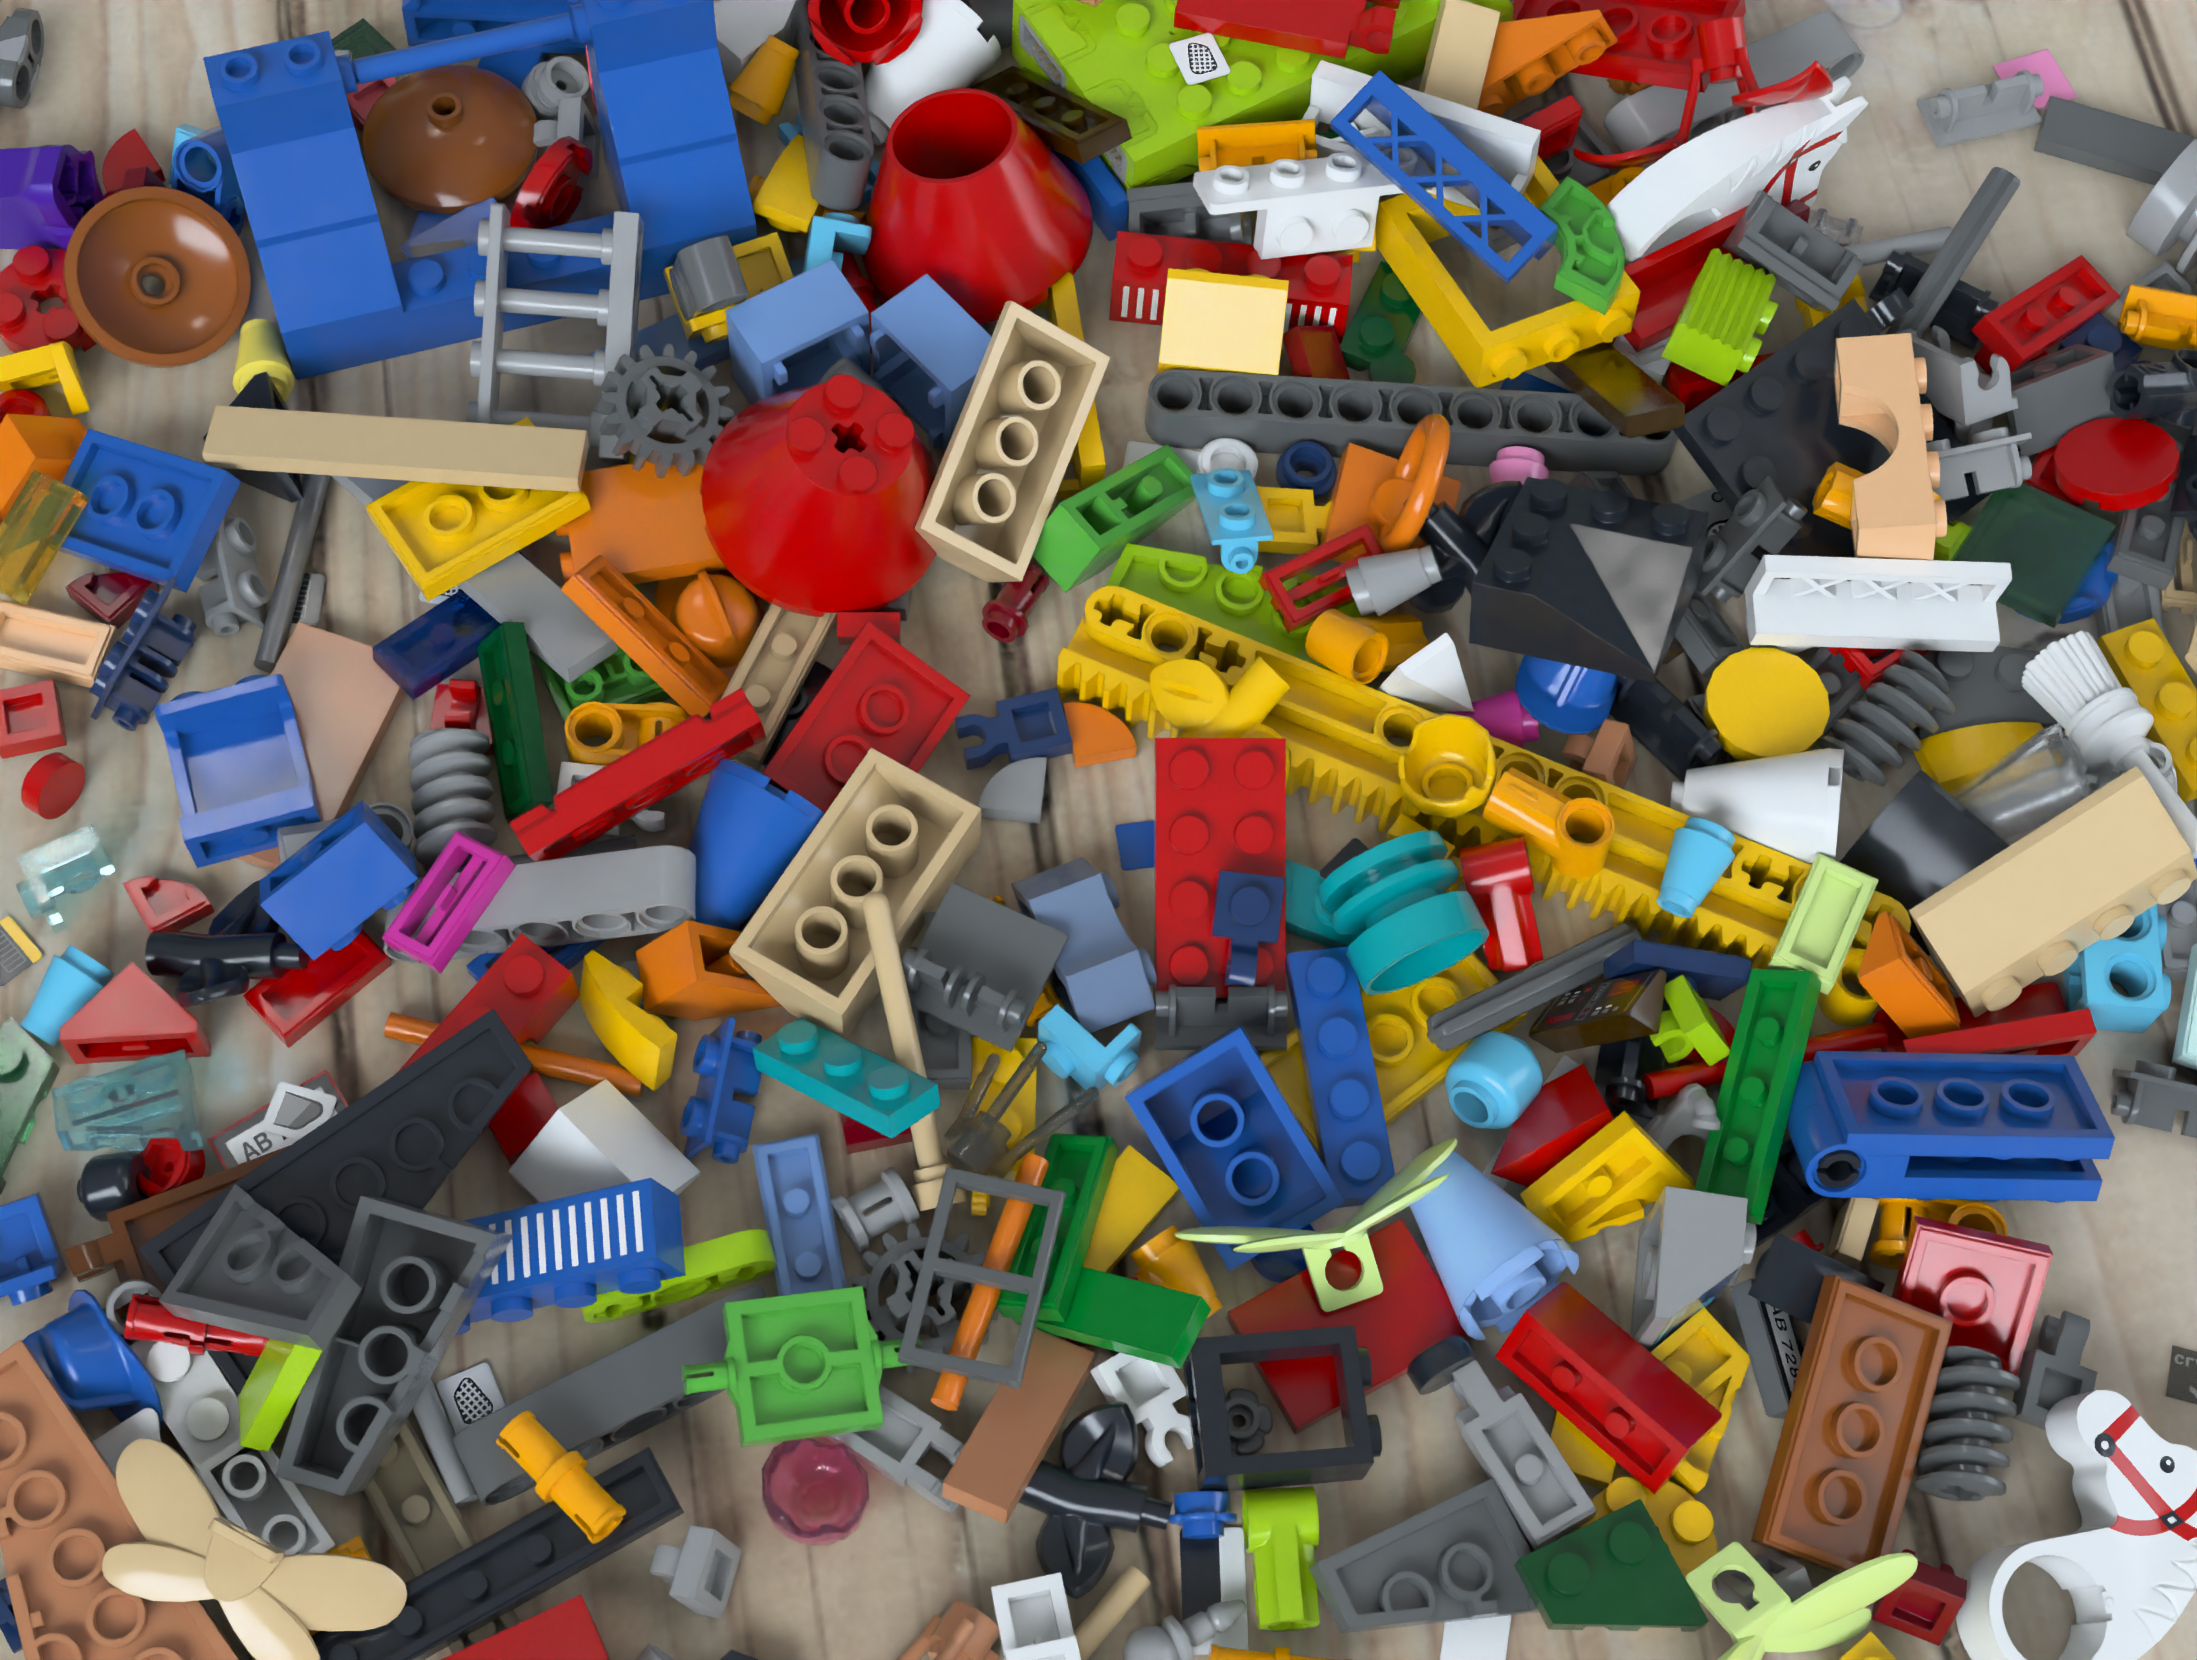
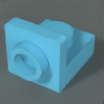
(832, 233)

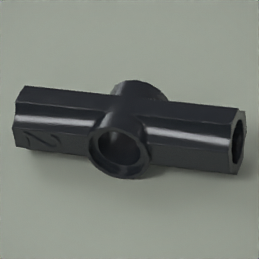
(2157, 389)

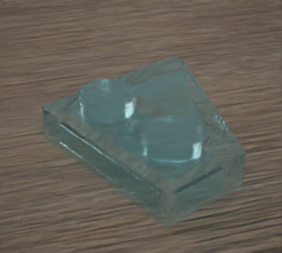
(129, 1106)

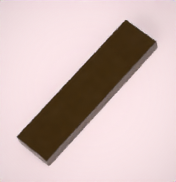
(1058, 116)
(1620, 391)

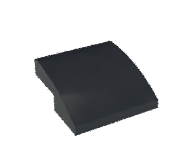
(1922, 845)

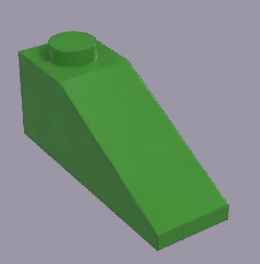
(1124, 508)

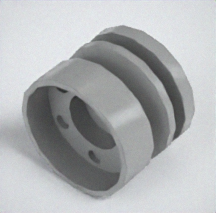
(2171, 212)

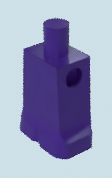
(45, 194)

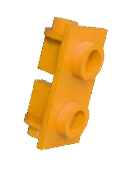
(1255, 143)
(2159, 317)

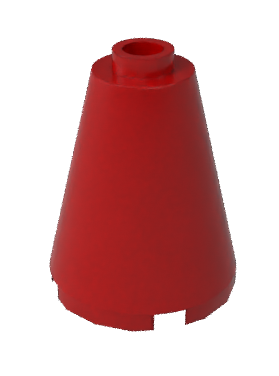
(865, 28)

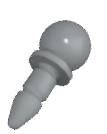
(1176, 1640)

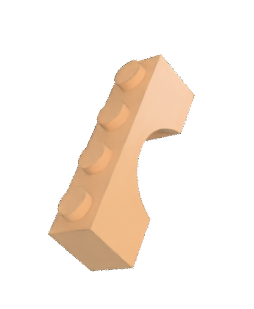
(1879, 394)

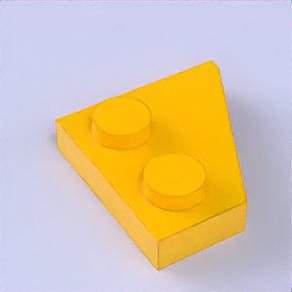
(1715, 1368)

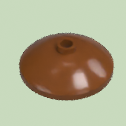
(452, 158)
(163, 237)

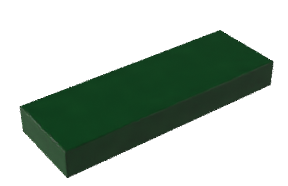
(514, 720)

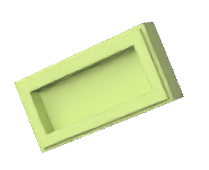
(1824, 920)

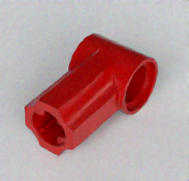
(1501, 887)

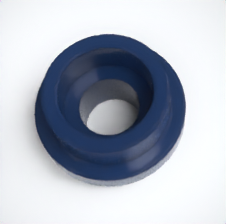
(1307, 457)

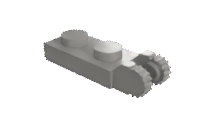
(902, 1445)

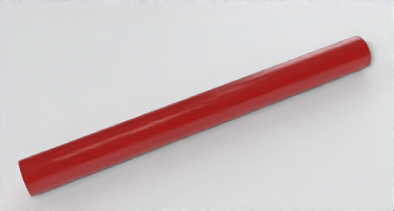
(1854, 1039)

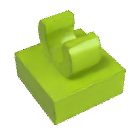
(1688, 1026)

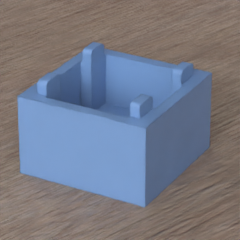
(797, 333)
(927, 356)

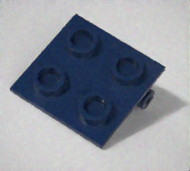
(131, 674)

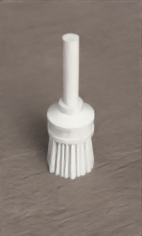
(2101, 716)

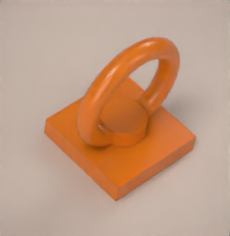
(1375, 486)

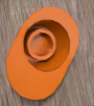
(713, 614)

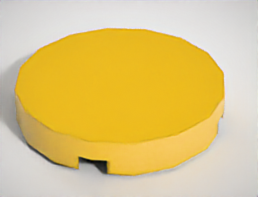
(1765, 704)

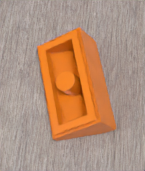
(1907, 981)

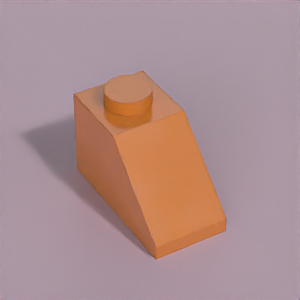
(695, 977)

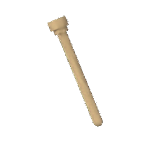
(906, 1048)

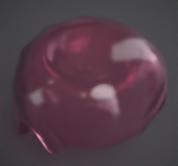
(814, 1491)

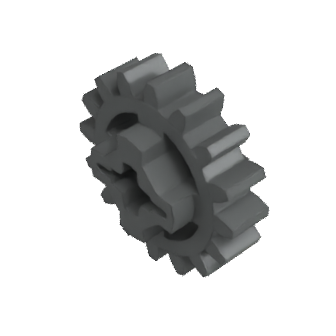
(659, 385)
(905, 1264)

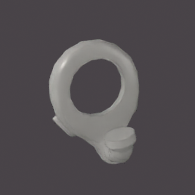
(1685, 1115)

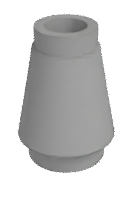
(1391, 578)

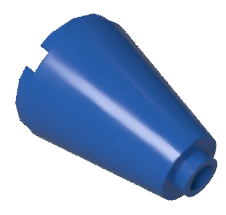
(744, 842)

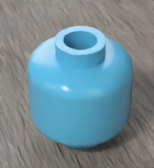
(1493, 1080)

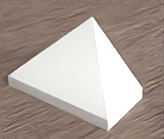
(1431, 679)

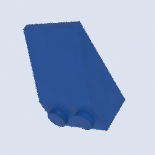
(1233, 1141)

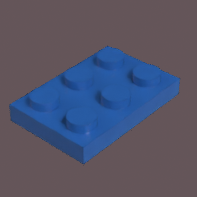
(145, 509)

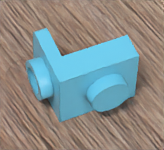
(1078, 1054)

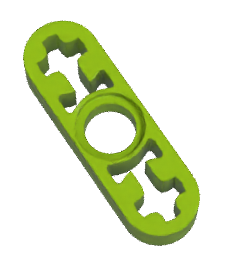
(708, 1269)

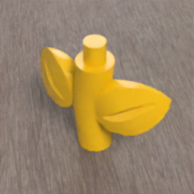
(1198, 700)

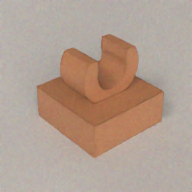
(1606, 757)

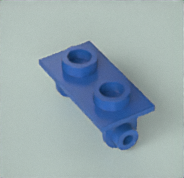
(712, 1115)

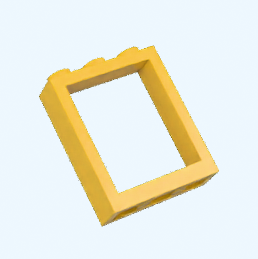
(1484, 354)

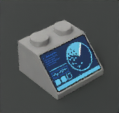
(1686, 1259)

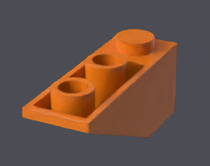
(1538, 51)

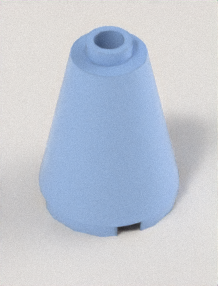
(1488, 1248)

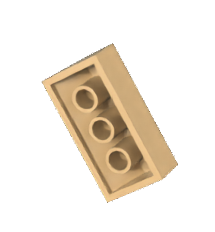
(1011, 446)
(879, 835)
(2056, 893)

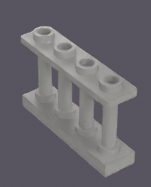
(611, 307)

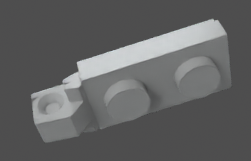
(1519, 1458)

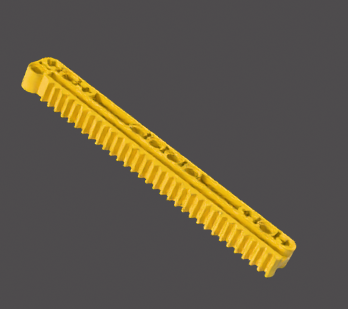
(1342, 752)

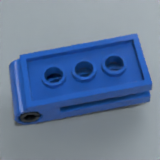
(1948, 1127)

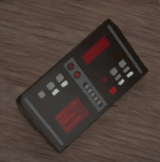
(1602, 1013)

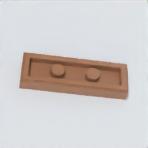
(1018, 1429)

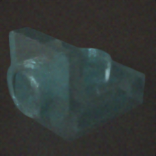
(59, 868)

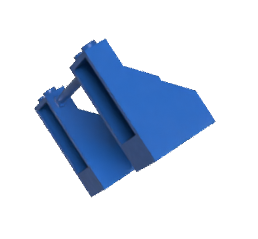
(316, 220)

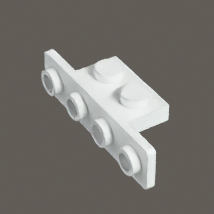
(1306, 202)

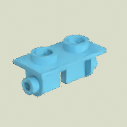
(1232, 515)

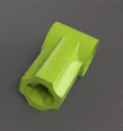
(1282, 1537)

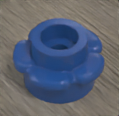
(1202, 1514)

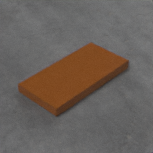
(1852, 1428)

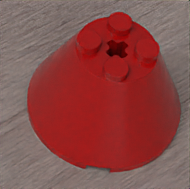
(820, 498)

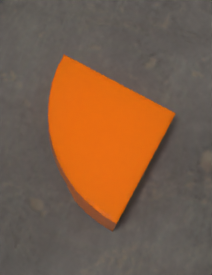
(1097, 735)

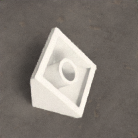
(598, 1145)

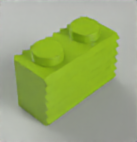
(1720, 319)

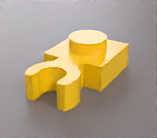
(1292, 519)

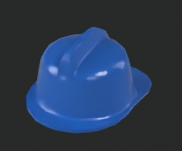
(1565, 695)
(93, 1362)

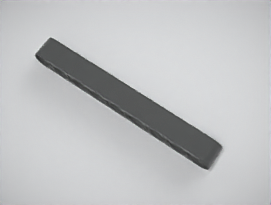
(1382, 413)

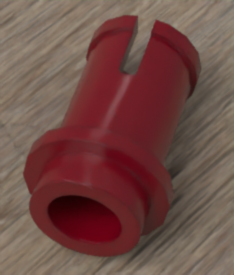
(1008, 613)

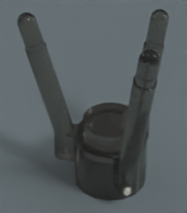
(981, 1141)

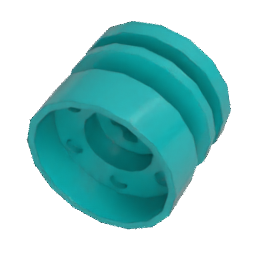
(1401, 909)

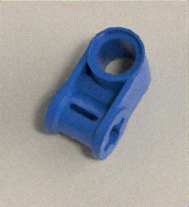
(201, 178)

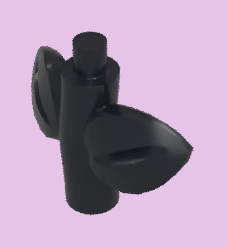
(1462, 542)
(219, 965)
(1090, 1497)

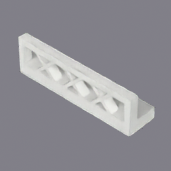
(1500, 143)
(1877, 605)

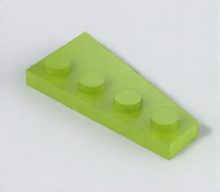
(1217, 594)

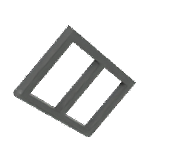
(937, 1266)

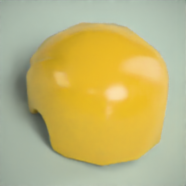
(1448, 766)

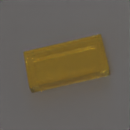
(35, 533)

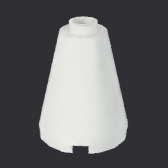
(941, 58)
(1773, 800)

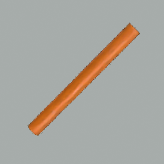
(544, 1060)
(984, 1298)

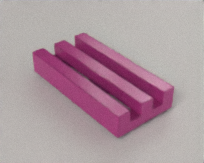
(457, 904)

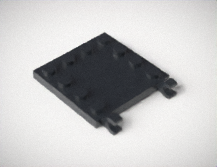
(1787, 426)

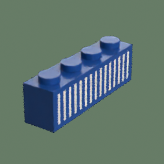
(580, 1249)

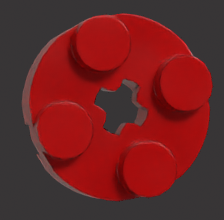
(23, 287)

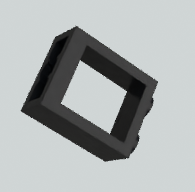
(1209, 1422)

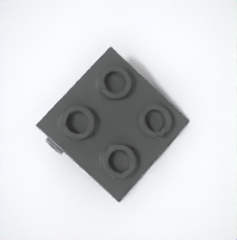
(981, 966)

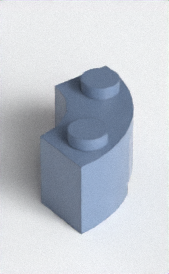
(1100, 965)

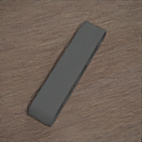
(832, 122)
(602, 1400)

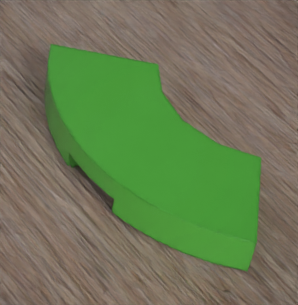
(1587, 246)

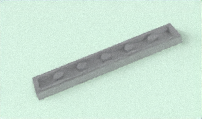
(522, 593)

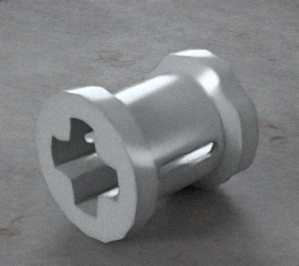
(888, 1191)

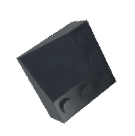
(1588, 578)

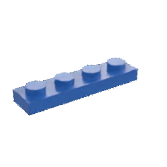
(1340, 1072)

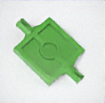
(799, 1366)

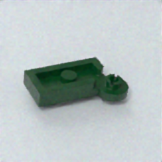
(1383, 330)

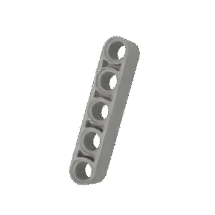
(1658, 110)
(580, 900)

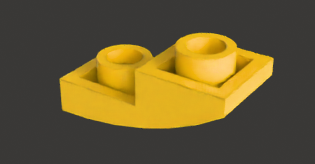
(786, 192)
(1964, 752)
(612, 1007)

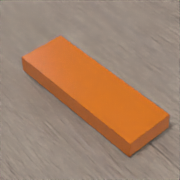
(646, 636)

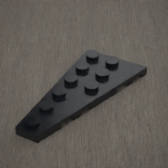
(386, 1145)

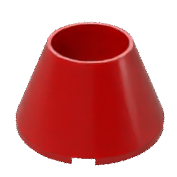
(974, 206)

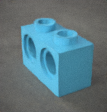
(2130, 962)

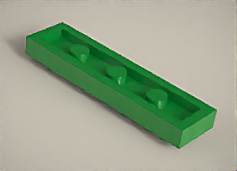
(1759, 1086)

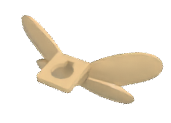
(204, 1556)

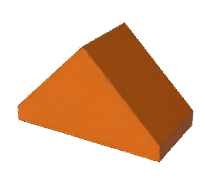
(35, 444)

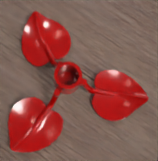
(1725, 60)

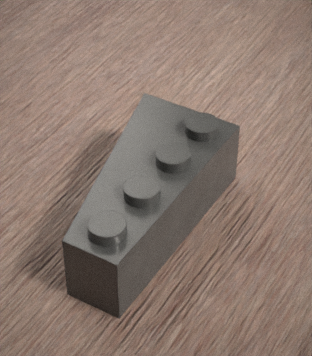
(417, 1288)

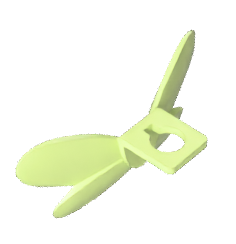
(1390, 1199)
(1812, 1622)

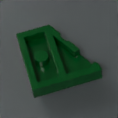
(1611, 1578)

